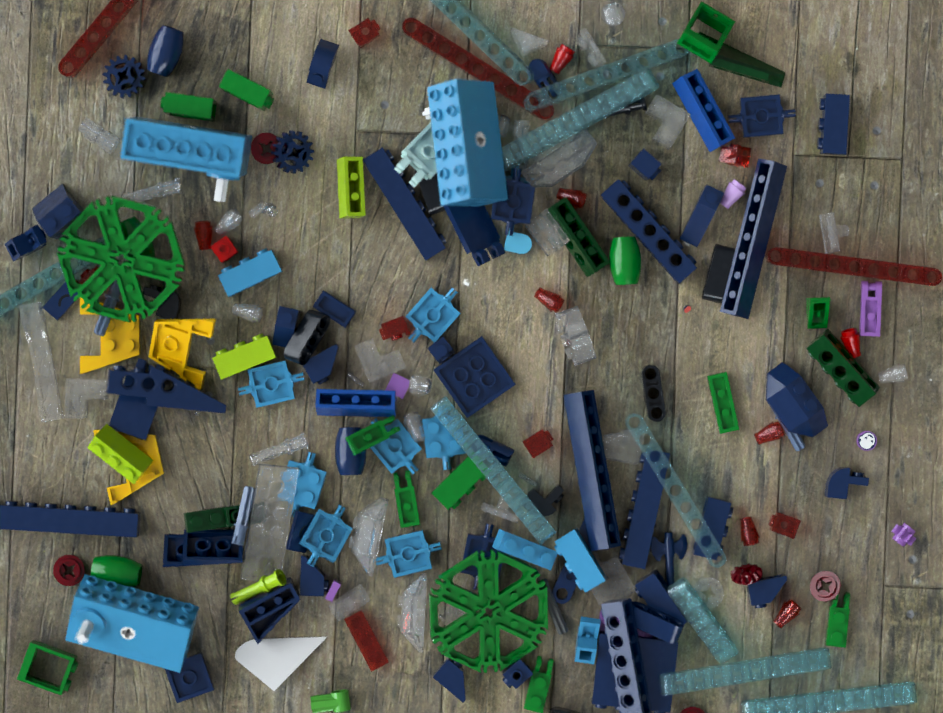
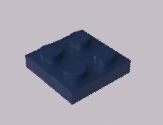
(192, 679)

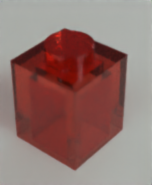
(538, 442)

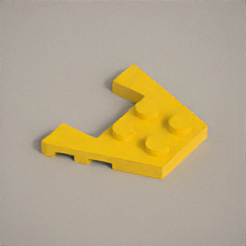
(117, 344)
(172, 345)
(156, 469)

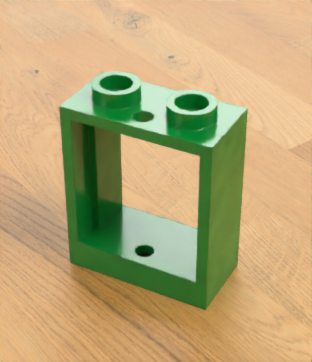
(697, 43)
(247, 90)
(189, 106)
(29, 660)

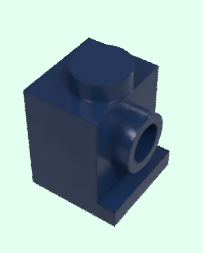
(441, 350)
(518, 666)

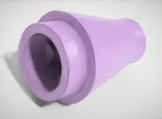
(732, 193)

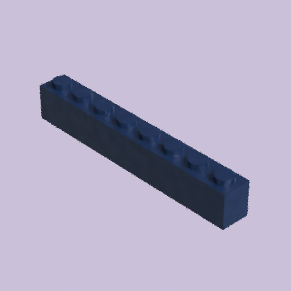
(753, 238)
(592, 470)
(69, 519)

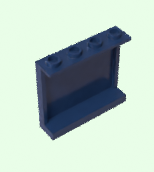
(657, 659)

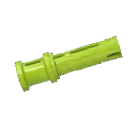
(265, 584)

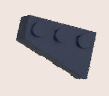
(267, 609)

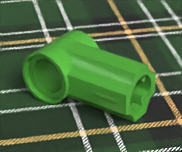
(335, 701)

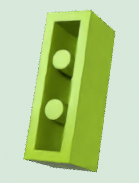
(351, 187)
(244, 356)
(120, 453)

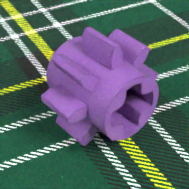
(903, 534)

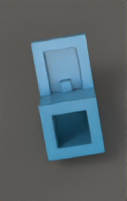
(587, 640)

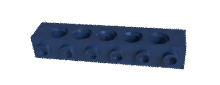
(687, 263)
(631, 651)

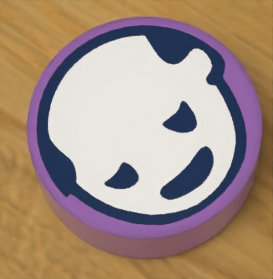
(866, 440)

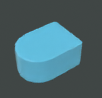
(518, 243)

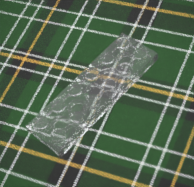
(269, 521)

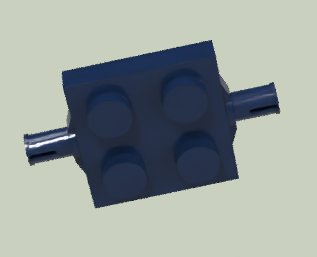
(761, 116)
(518, 206)
(477, 543)

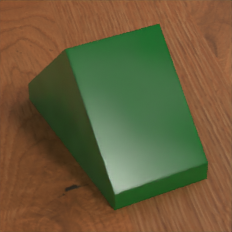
(817, 312)

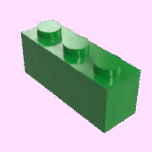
(458, 483)

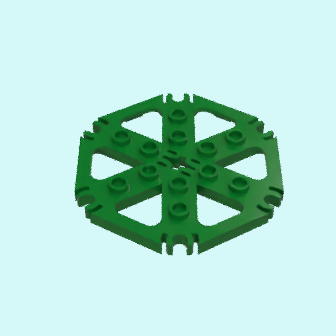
(109, 272)
(501, 616)

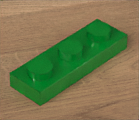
(723, 402)

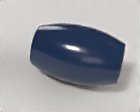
(165, 50)
(345, 460)

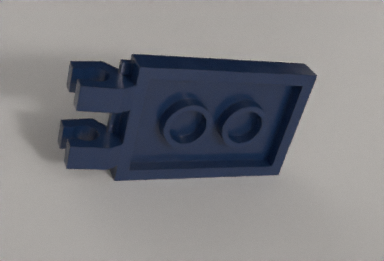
(476, 232)
(131, 413)

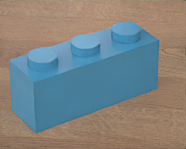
(249, 272)
(524, 549)
(580, 560)

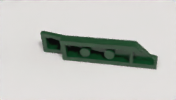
(744, 65)

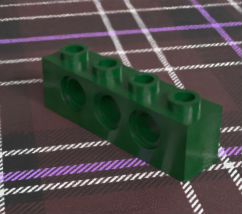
(581, 243)
(841, 357)

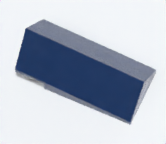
(201, 548)

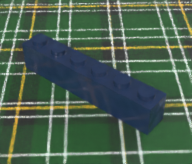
(404, 204)
(643, 514)

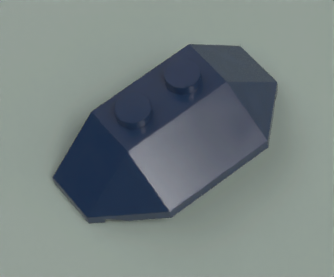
(794, 402)

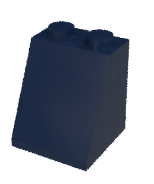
(57, 212)

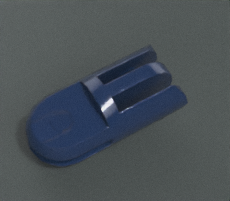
(542, 73)
(500, 451)

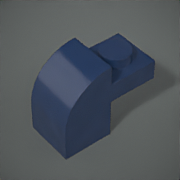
(322, 63)
(26, 243)
(838, 482)

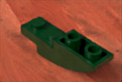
(211, 518)

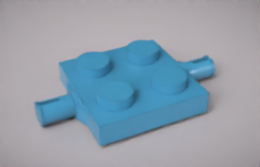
(432, 315)
(271, 384)
(439, 442)
(397, 449)
(309, 483)
(326, 535)
(408, 553)

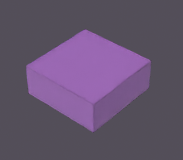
(398, 384)
(333, 590)

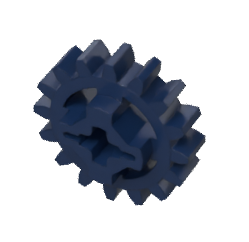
(119, 84)
(300, 155)

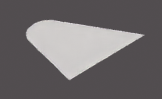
(276, 658)

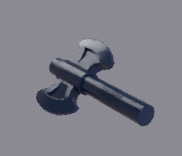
(668, 548)

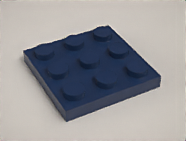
(474, 377)

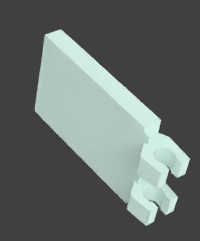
(420, 156)

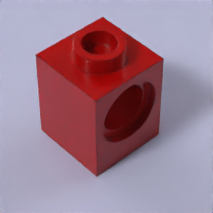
(224, 249)

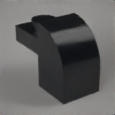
(170, 307)
(544, 504)

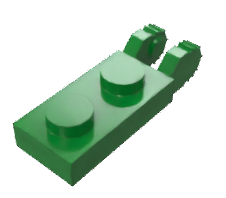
(370, 436)
(406, 502)
(838, 622)
(538, 687)

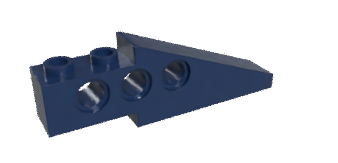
(179, 396)

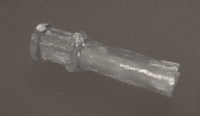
(161, 190)
(288, 447)

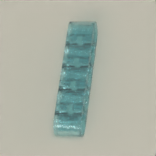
(702, 620)

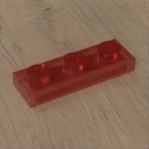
(366, 640)

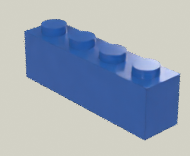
(703, 110)
(355, 403)

